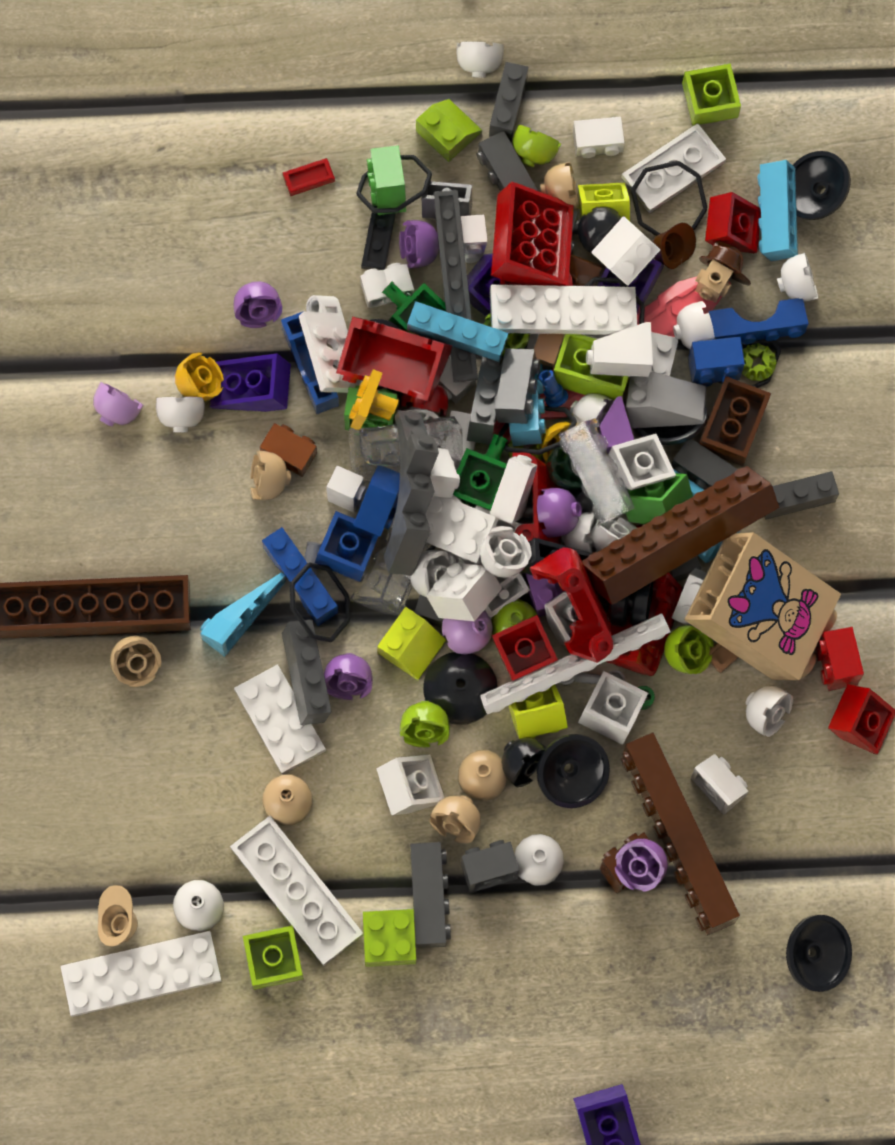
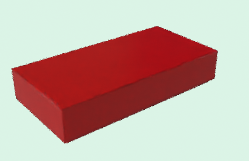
(308, 177)

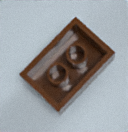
(734, 420)

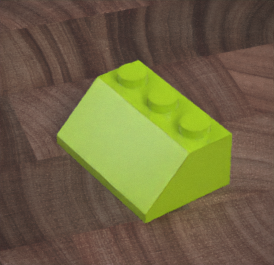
(575, 374)

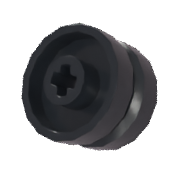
(636, 603)

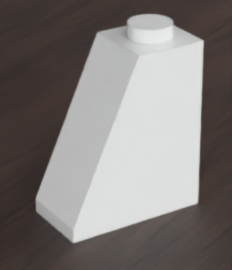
(623, 353)
(514, 489)

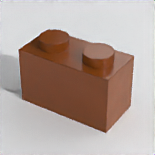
(294, 450)

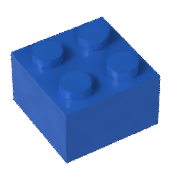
(715, 359)
(379, 501)
(346, 547)

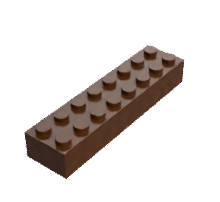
(680, 534)
(95, 606)
(680, 834)

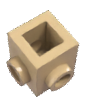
(713, 281)

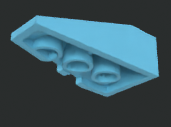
(232, 622)

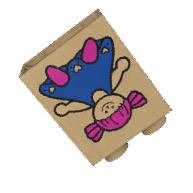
(764, 607)

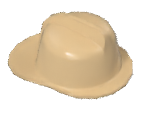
(116, 916)

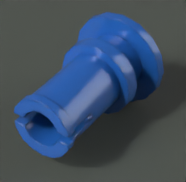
(554, 393)

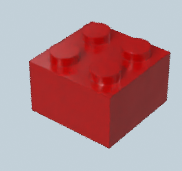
(839, 659)

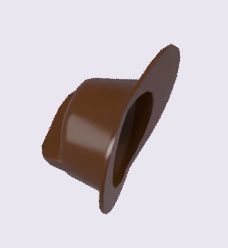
(675, 245)
(729, 257)

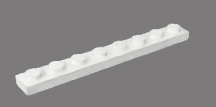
(571, 665)

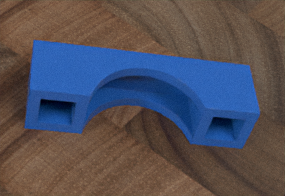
(788, 320)
(296, 341)
(309, 588)

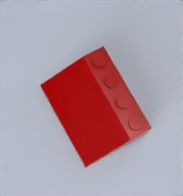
(532, 237)

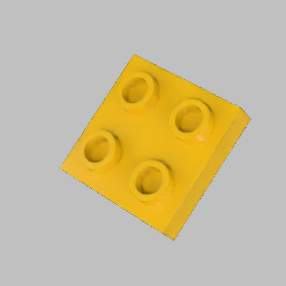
(371, 401)

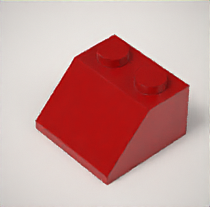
(733, 222)
(524, 648)
(862, 718)

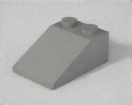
(664, 401)

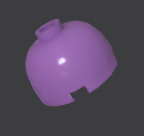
(418, 243)
(257, 304)
(558, 511)
(348, 676)
(641, 864)

